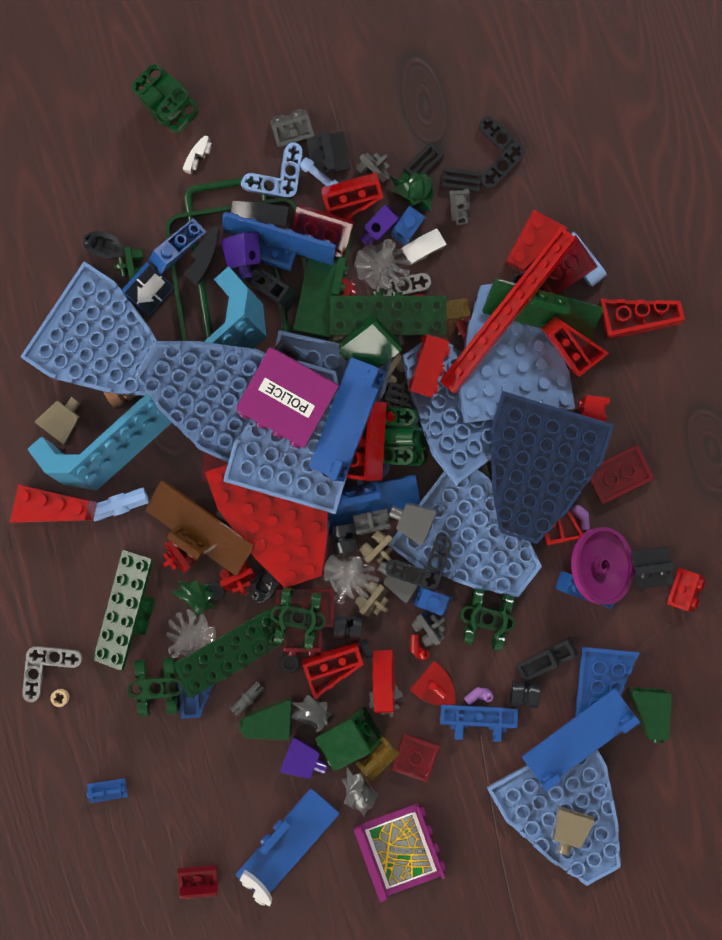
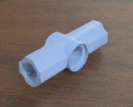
(120, 504)

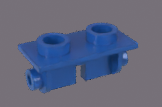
(107, 790)

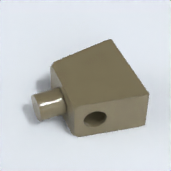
(60, 420)
(571, 829)

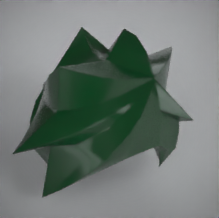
(415, 189)
(196, 596)

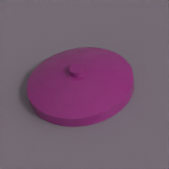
(602, 566)

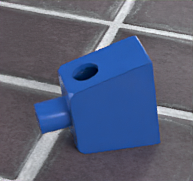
(408, 225)
(432, 600)

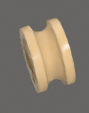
(65, 700)

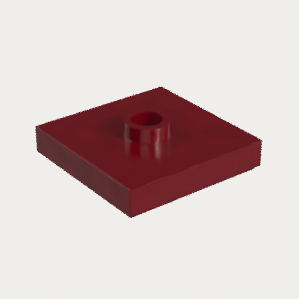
(415, 757)

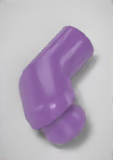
(581, 514)
(479, 693)

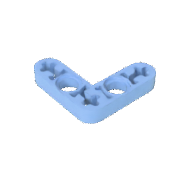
(278, 183)

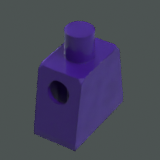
(386, 219)
(242, 252)
(302, 759)

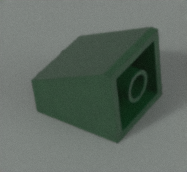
(370, 343)
(653, 711)
(268, 721)
(349, 739)

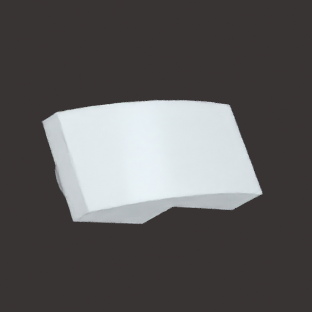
(200, 149)
(423, 246)
(261, 893)

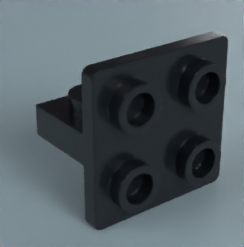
(329, 152)
(652, 567)

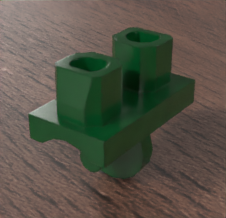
(131, 256)

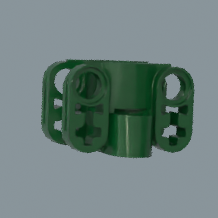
(165, 99)
(405, 438)
(498, 615)
(287, 620)
(165, 682)

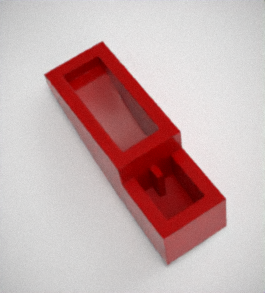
(384, 681)

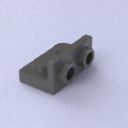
(291, 127)

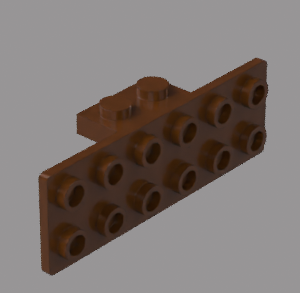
(197, 529)

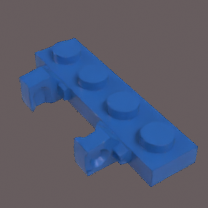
(493, 717)

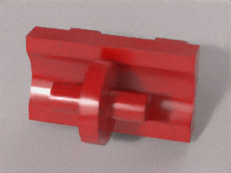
(183, 562)
(237, 582)

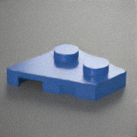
(193, 706)

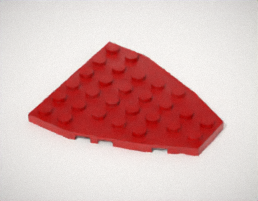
(285, 534)

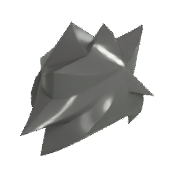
(312, 712)
(359, 792)

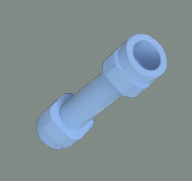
(307, 165)

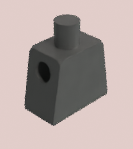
(414, 521)
(400, 588)

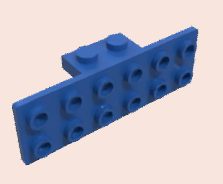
(278, 245)
(375, 497)
(290, 840)

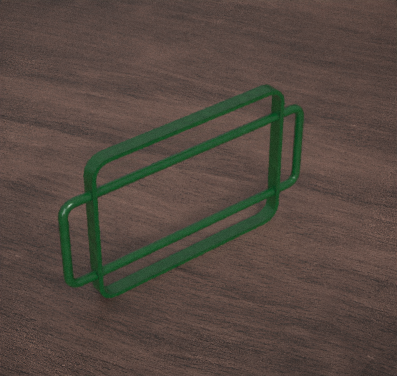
(190, 214)

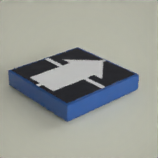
(147, 288)

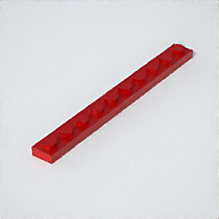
(508, 310)

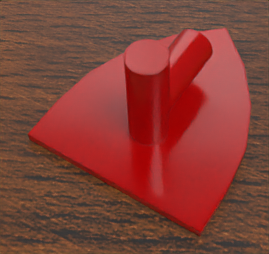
(435, 686)

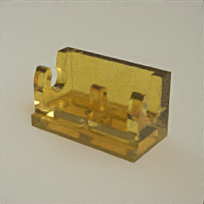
(457, 309)
(378, 759)

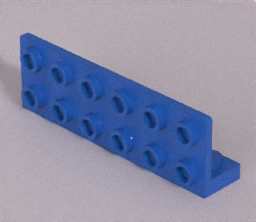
(347, 419)
(580, 738)

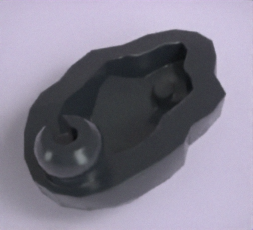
(103, 245)
(263, 586)

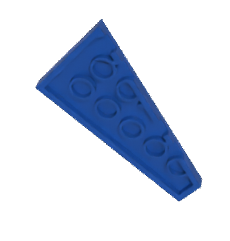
(601, 672)

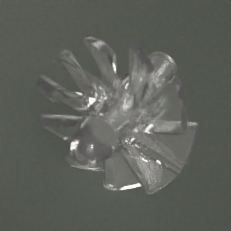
(378, 263)
(347, 575)
(191, 636)

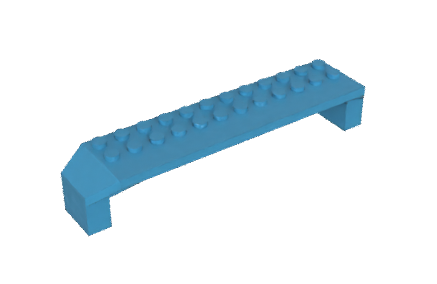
(144, 420)

